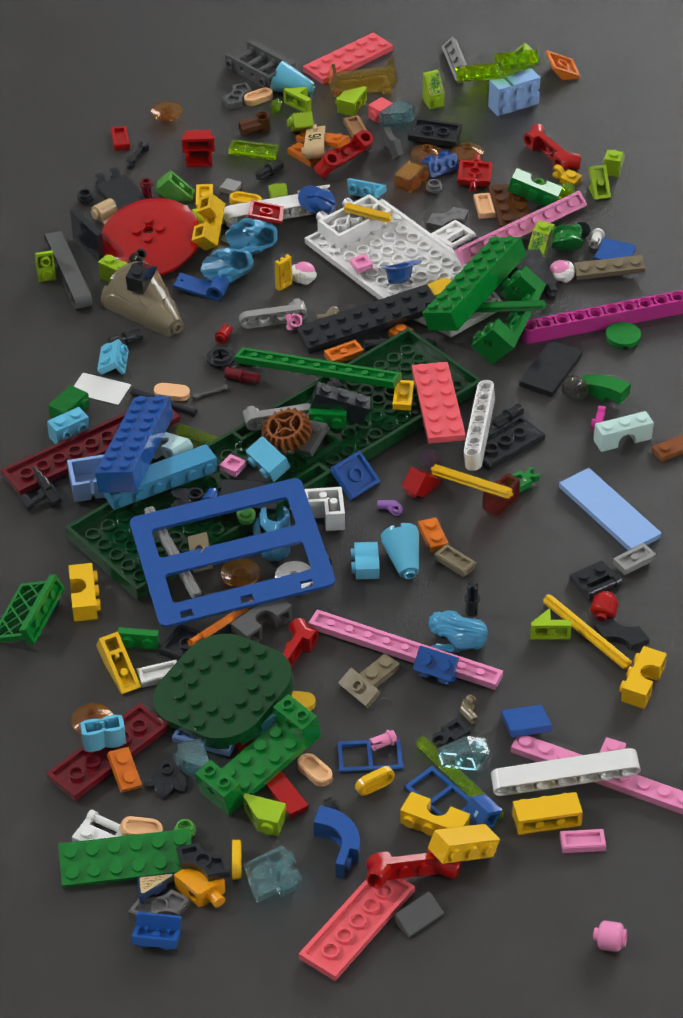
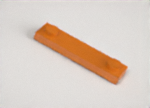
(331, 139)

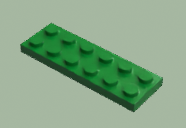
(120, 857)

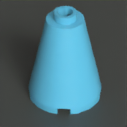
(290, 78)
(403, 548)

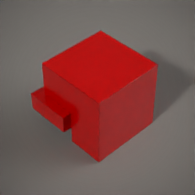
(198, 148)

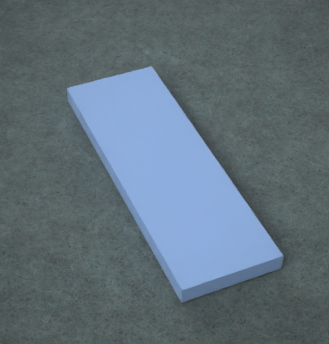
(609, 509)

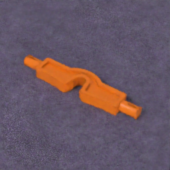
(218, 625)

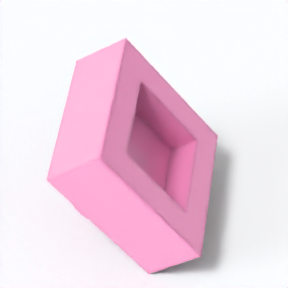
(361, 263)
(232, 465)
(611, 745)

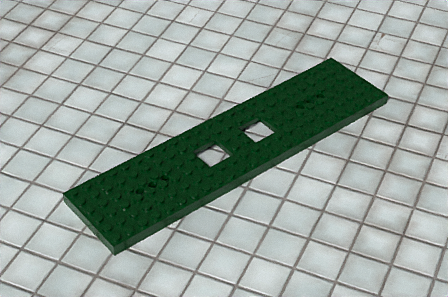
(107, 533)

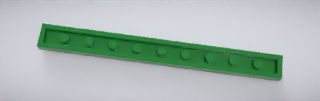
(318, 367)

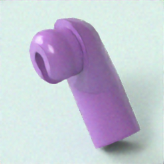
(390, 505)

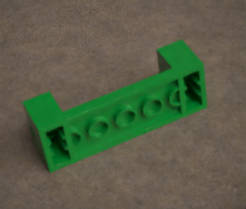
(501, 338)
(263, 759)

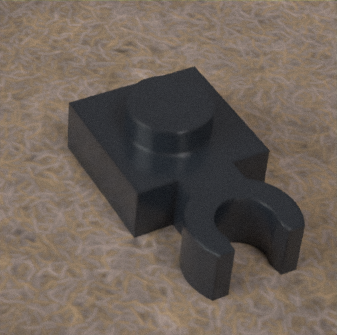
(451, 732)

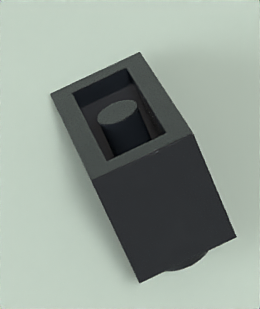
(139, 277)

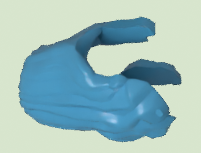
(252, 235)
(227, 263)
(283, 521)
(460, 631)

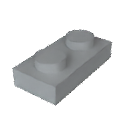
(634, 559)

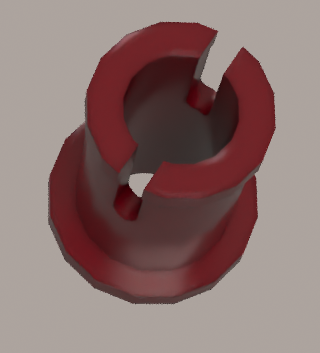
(146, 185)

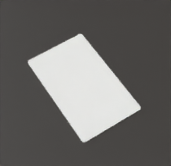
(102, 388)

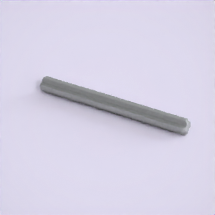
(171, 549)

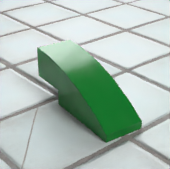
(607, 387)

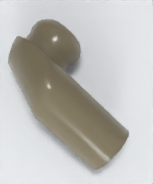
(332, 310)
(467, 709)

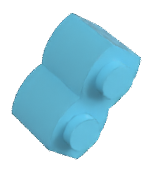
(366, 560)
(103, 733)

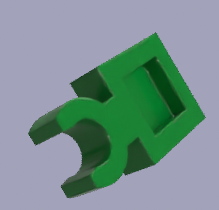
(527, 478)

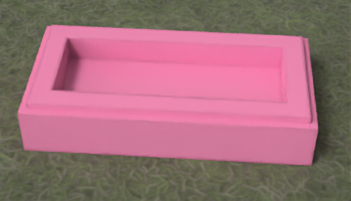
(582, 841)

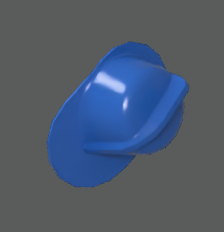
(316, 199)
(400, 272)

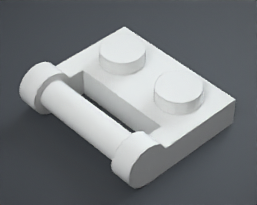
(453, 231)
(89, 832)

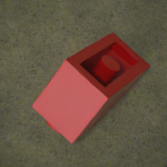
(419, 482)

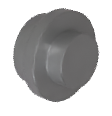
(434, 186)

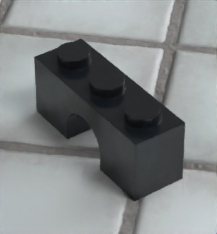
(328, 396)

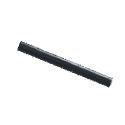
(177, 406)

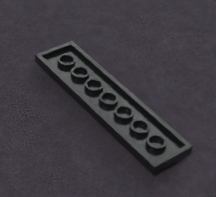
(365, 319)

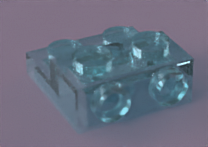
(273, 874)

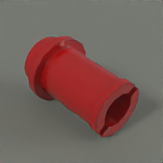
(221, 336)

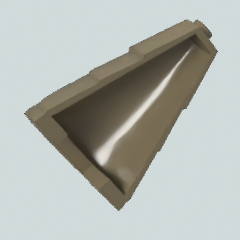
(153, 309)

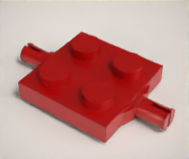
(474, 173)

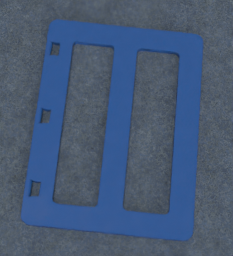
(303, 532)

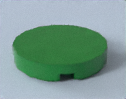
(623, 335)

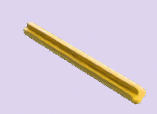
(472, 481)
(585, 630)

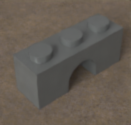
(273, 613)

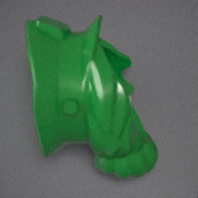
(567, 237)

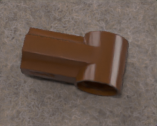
(259, 123)

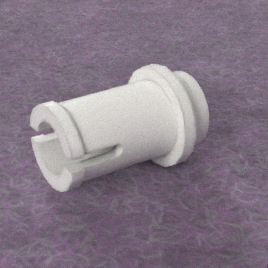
(597, 235)

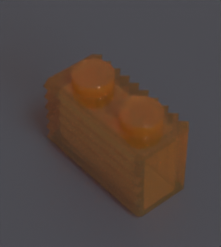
(411, 175)

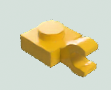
(568, 176)

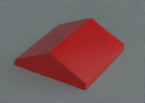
(266, 211)

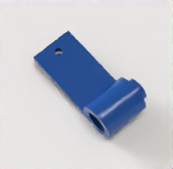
(211, 290)

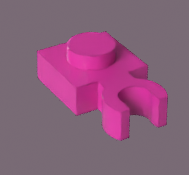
(600, 416)

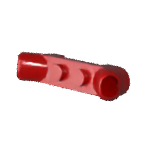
(536, 139)
(335, 158)
(303, 640)
(384, 867)

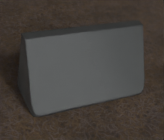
(418, 914)

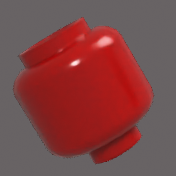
(604, 606)

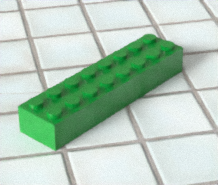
(474, 284)

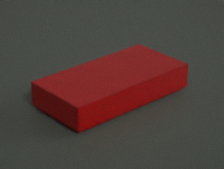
(120, 138)

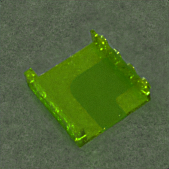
(504, 65)

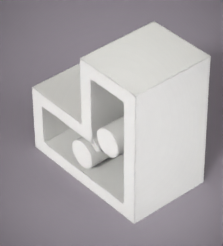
(328, 504)

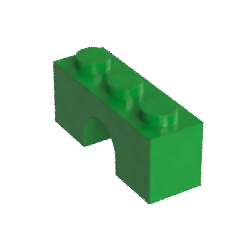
(524, 187)

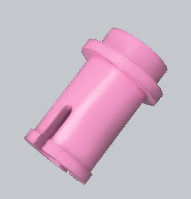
(383, 740)

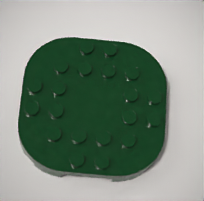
(223, 689)

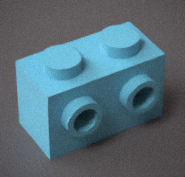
(67, 425)
(267, 459)

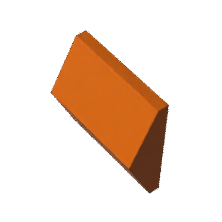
(563, 66)

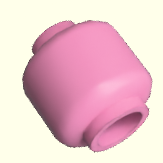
(610, 936)

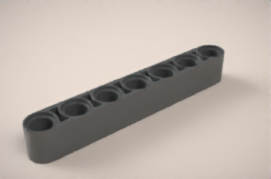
(68, 270)

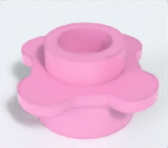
(294, 317)

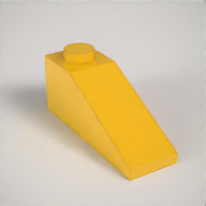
(118, 662)

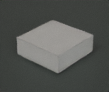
(230, 186)

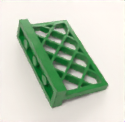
(36, 615)

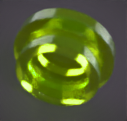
(276, 105)

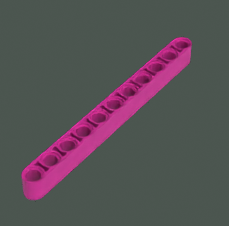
(602, 316)

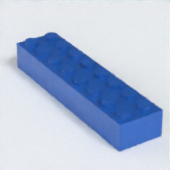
(134, 444)

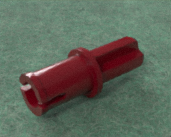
(242, 375)

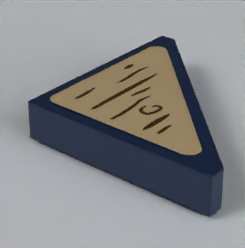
(153, 884)

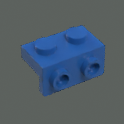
(441, 164)
(436, 664)
(156, 930)

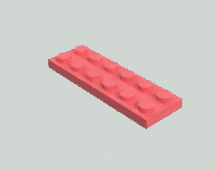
(349, 57)
(438, 402)
(354, 926)

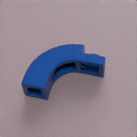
(340, 829)

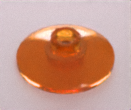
(167, 110)
(423, 150)
(466, 150)
(240, 572)
(89, 711)

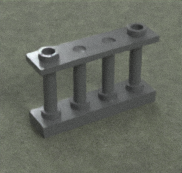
(260, 54)

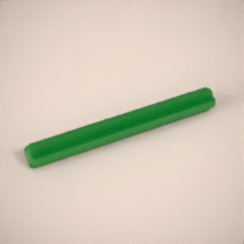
(512, 306)

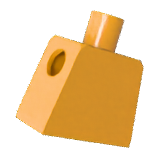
(197, 888)

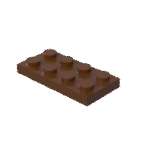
(507, 205)

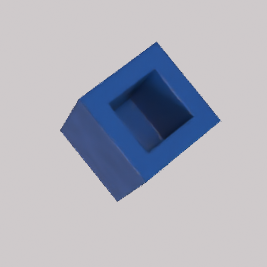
(483, 810)

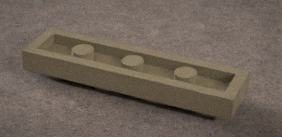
(609, 267)

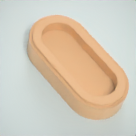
(258, 96)
(174, 391)
(314, 769)
(138, 825)

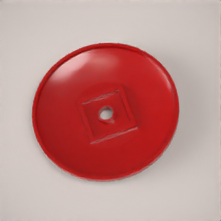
(166, 246)

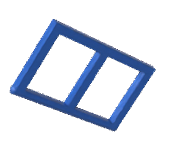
(370, 761)
(451, 786)

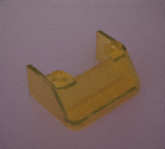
(375, 79)

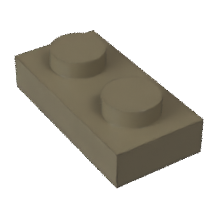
(380, 670)

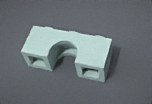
(608, 433)
(172, 445)

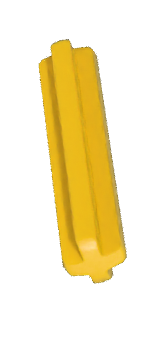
(367, 212)

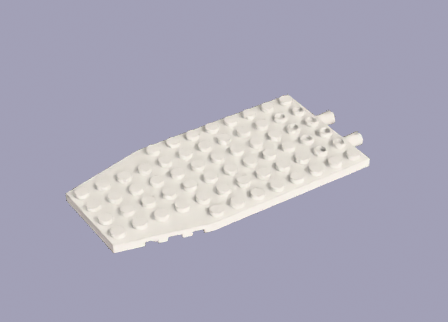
(349, 235)

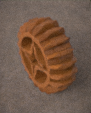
(287, 429)

